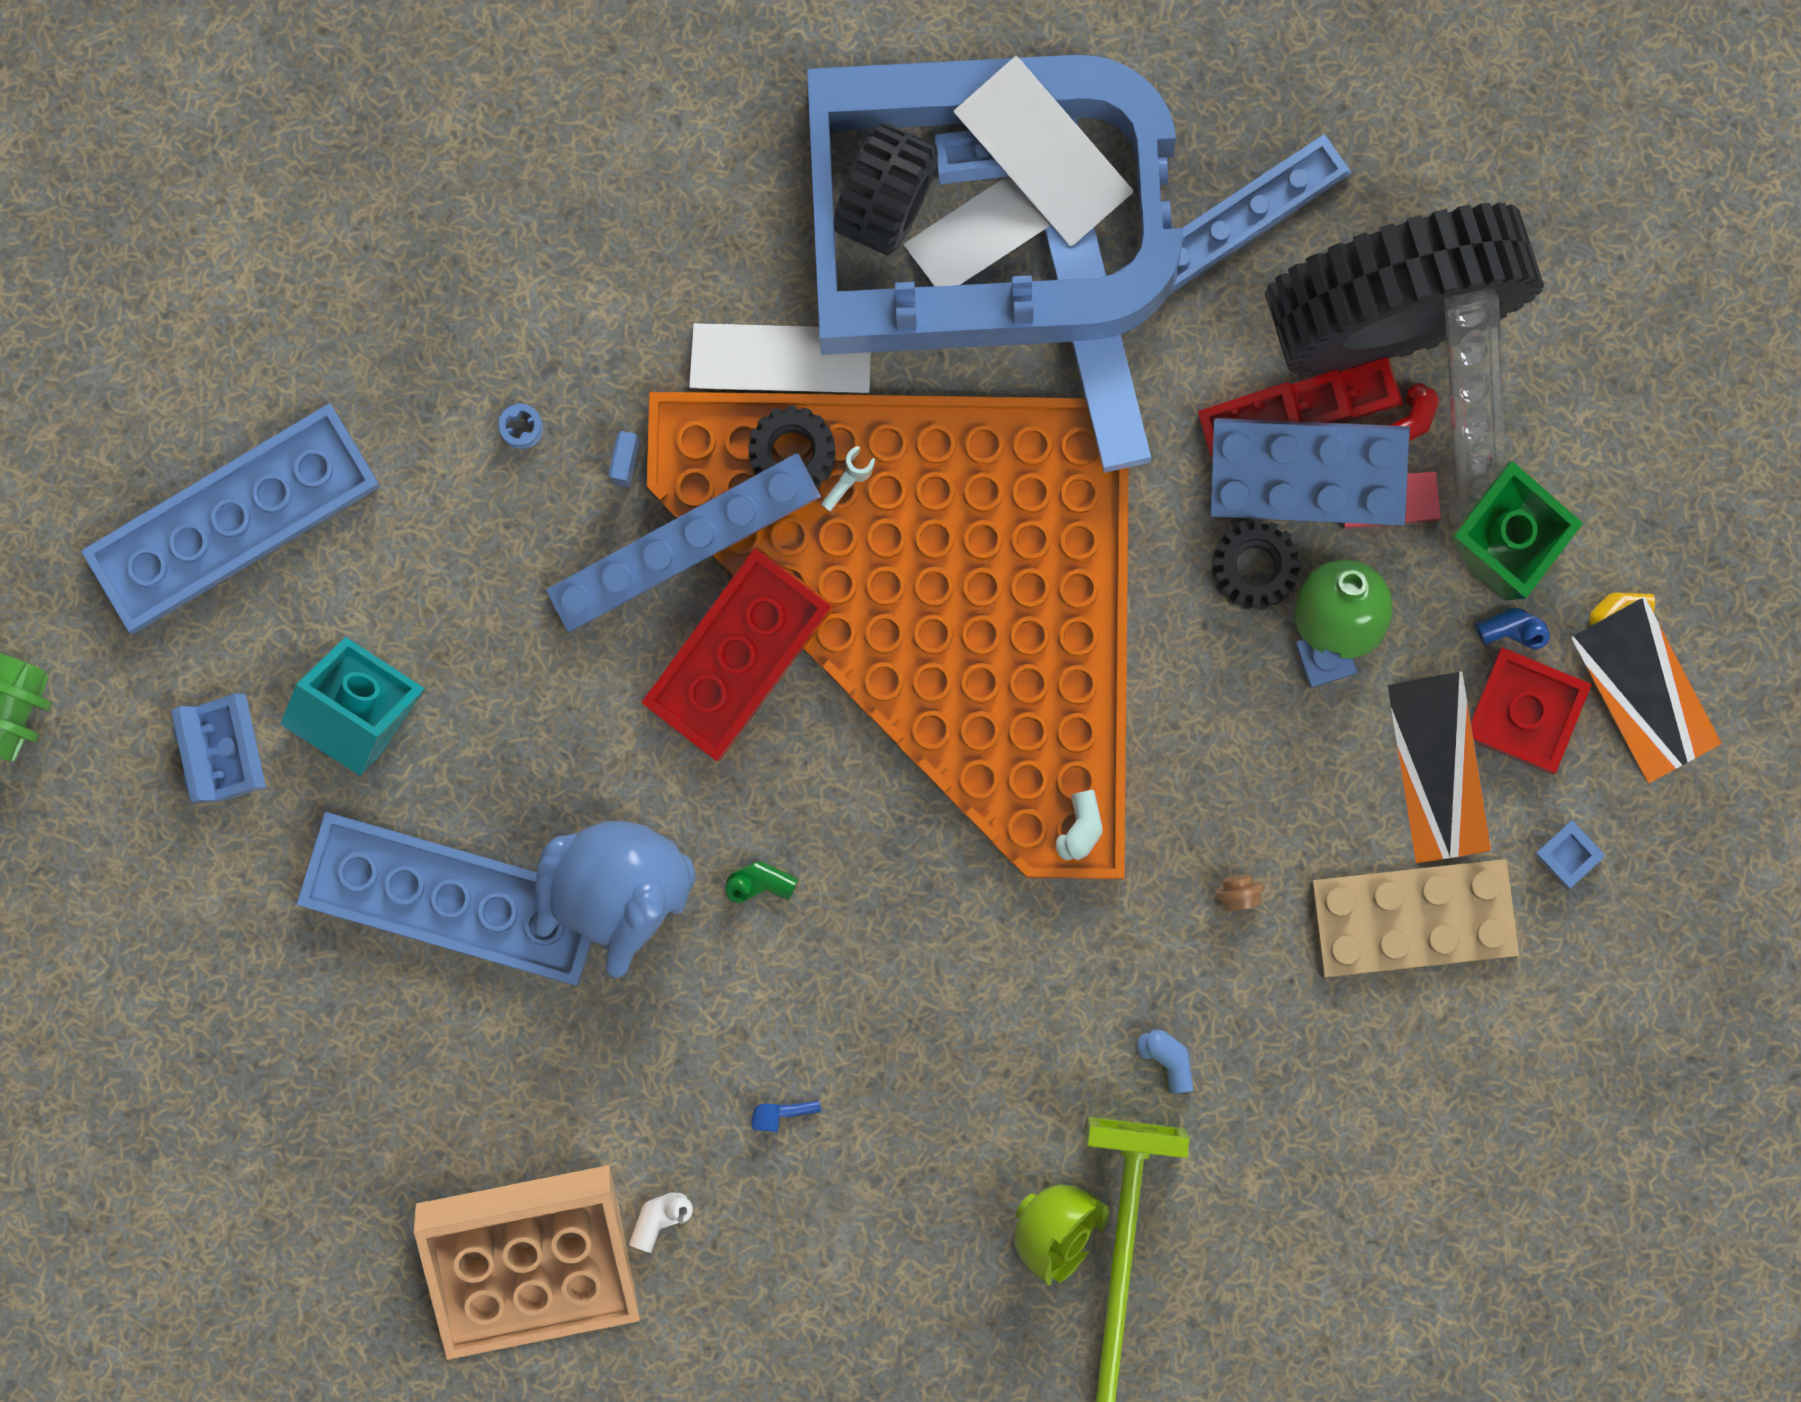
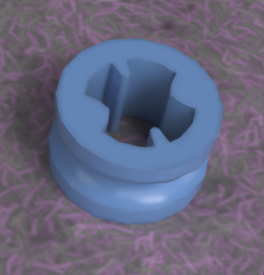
(514, 413)

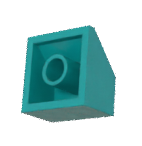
(350, 705)

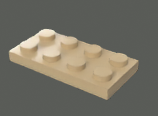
(1415, 918)

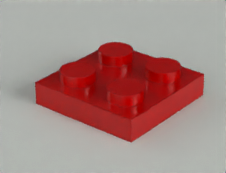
(1528, 710)

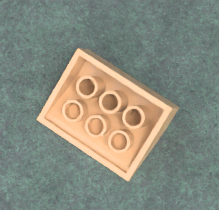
(526, 1262)

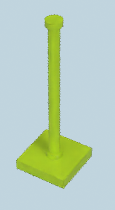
(1135, 1143)

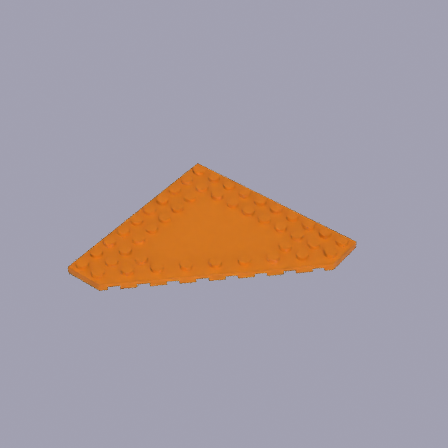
(965, 589)

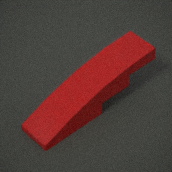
(1320, 399)

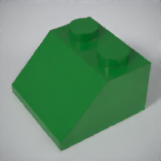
(1514, 534)

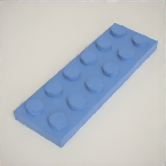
(230, 519)
(436, 898)

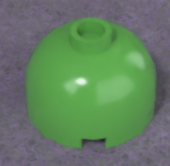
(1344, 608)

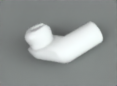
(659, 1214)

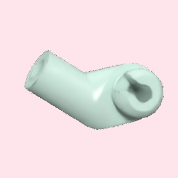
(1086, 829)

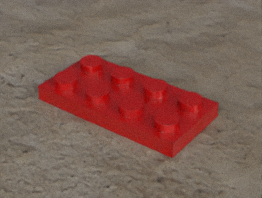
(737, 654)

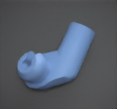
(1172, 1055)

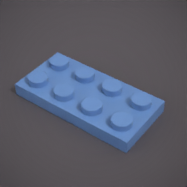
(1310, 471)

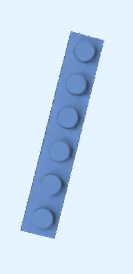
(683, 543)

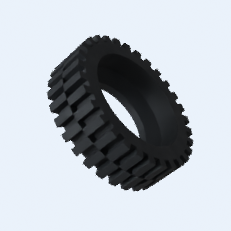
(1391, 285)

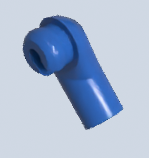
(1516, 625)

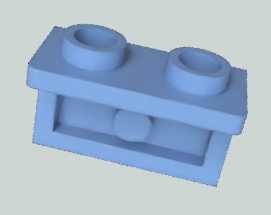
(218, 749)

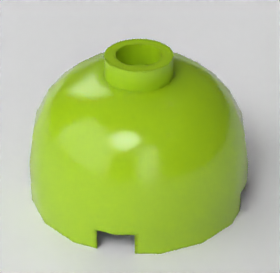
(1056, 1229)

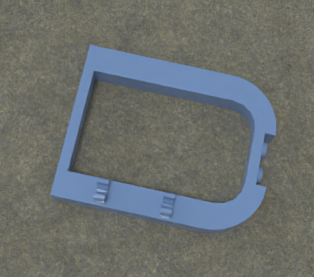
(992, 312)

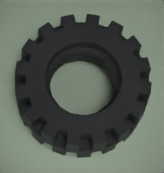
(793, 421)

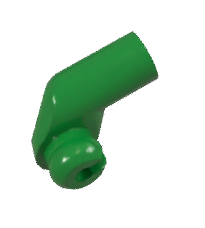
(756, 879)

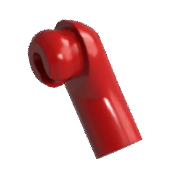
(1424, 407)

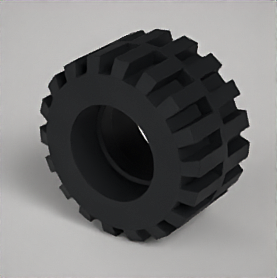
(885, 188)

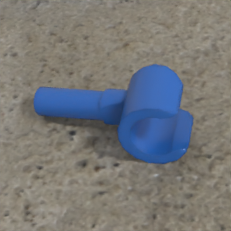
(767, 1116)

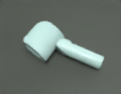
(848, 478)

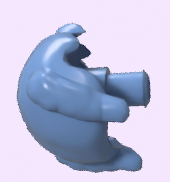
(612, 886)

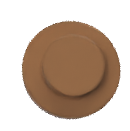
(1240, 893)

